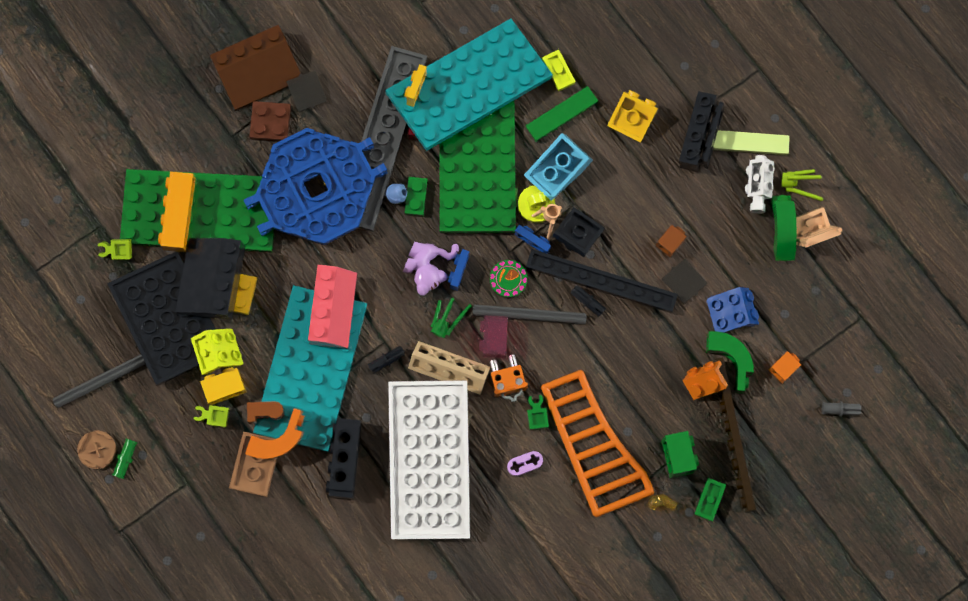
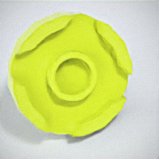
(530, 202)

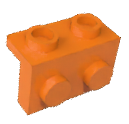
(705, 380)

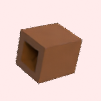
(671, 240)

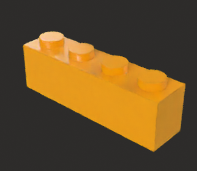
(177, 211)

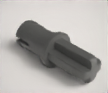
(841, 408)

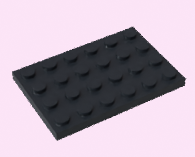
(149, 306)

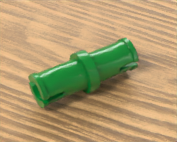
(124, 458)

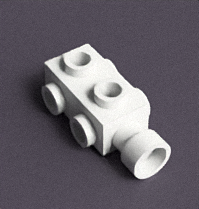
(759, 183)

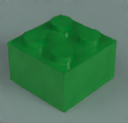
(679, 454)

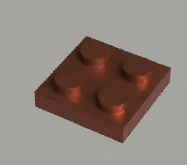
(270, 121)

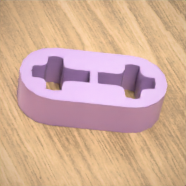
(527, 467)

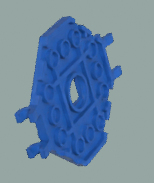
(302, 159)

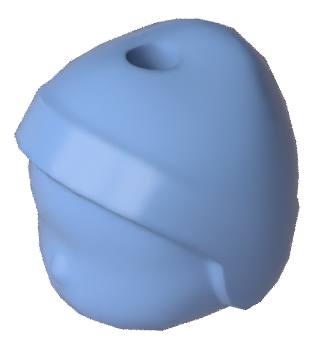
(396, 193)

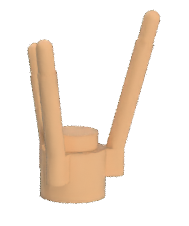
(550, 214)

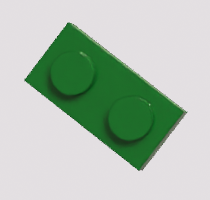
(416, 196)
(710, 499)

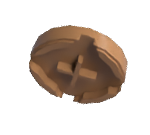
(97, 450)

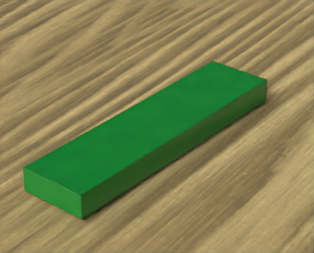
(561, 114)

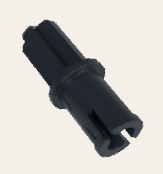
(588, 300)
(386, 359)

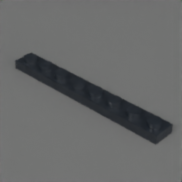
(601, 281)

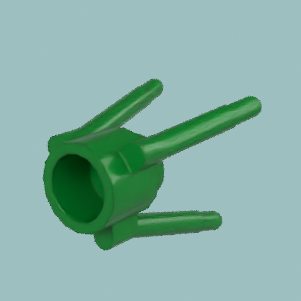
(441, 327)

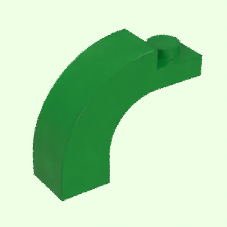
(785, 228)
(733, 349)

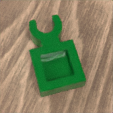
(537, 416)

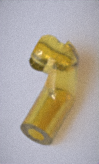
(660, 500)

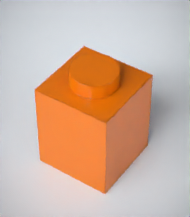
(785, 366)

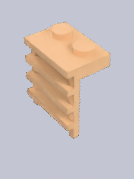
(814, 228)

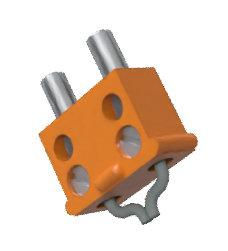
(509, 382)

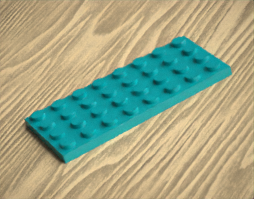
(471, 84)
(308, 375)

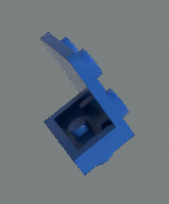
(733, 310)

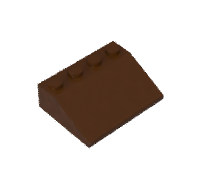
(255, 67)

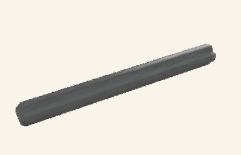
(530, 314)
(99, 381)

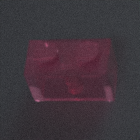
(494, 336)

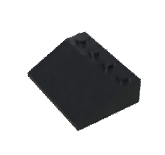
(210, 277)

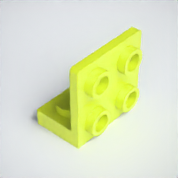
(216, 350)

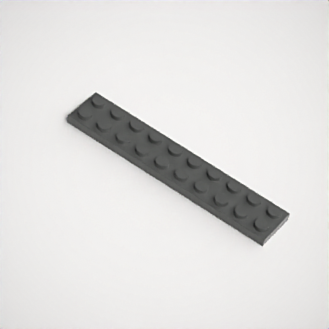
(386, 128)

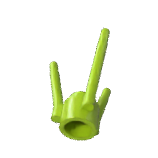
(791, 178)

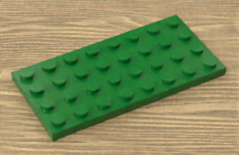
(479, 176)
(215, 212)

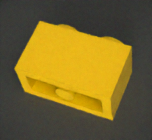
(223, 386)

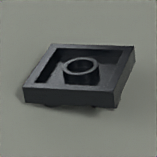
(578, 232)

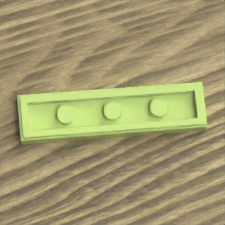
(752, 142)

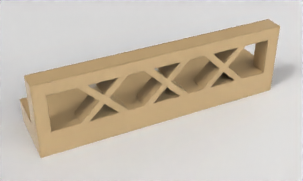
(448, 370)

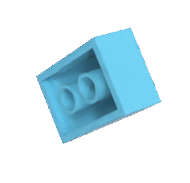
(558, 166)

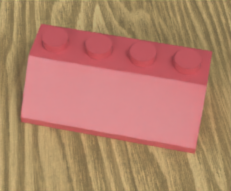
(332, 307)

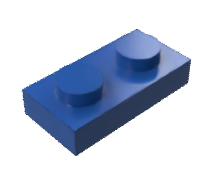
(539, 243)
(455, 277)

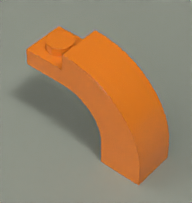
(274, 448)

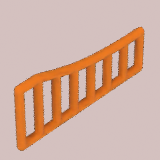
(614, 442)

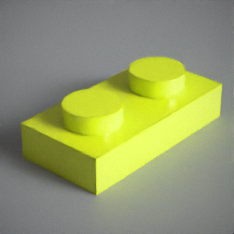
(561, 74)

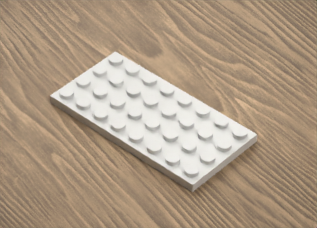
(429, 459)

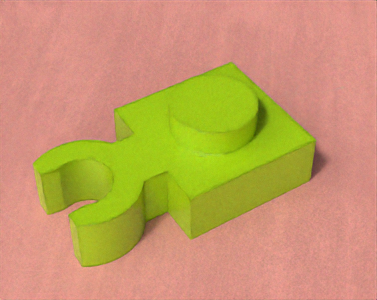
(118, 249)
(216, 416)

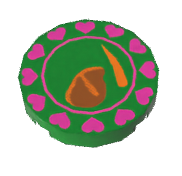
(508, 278)

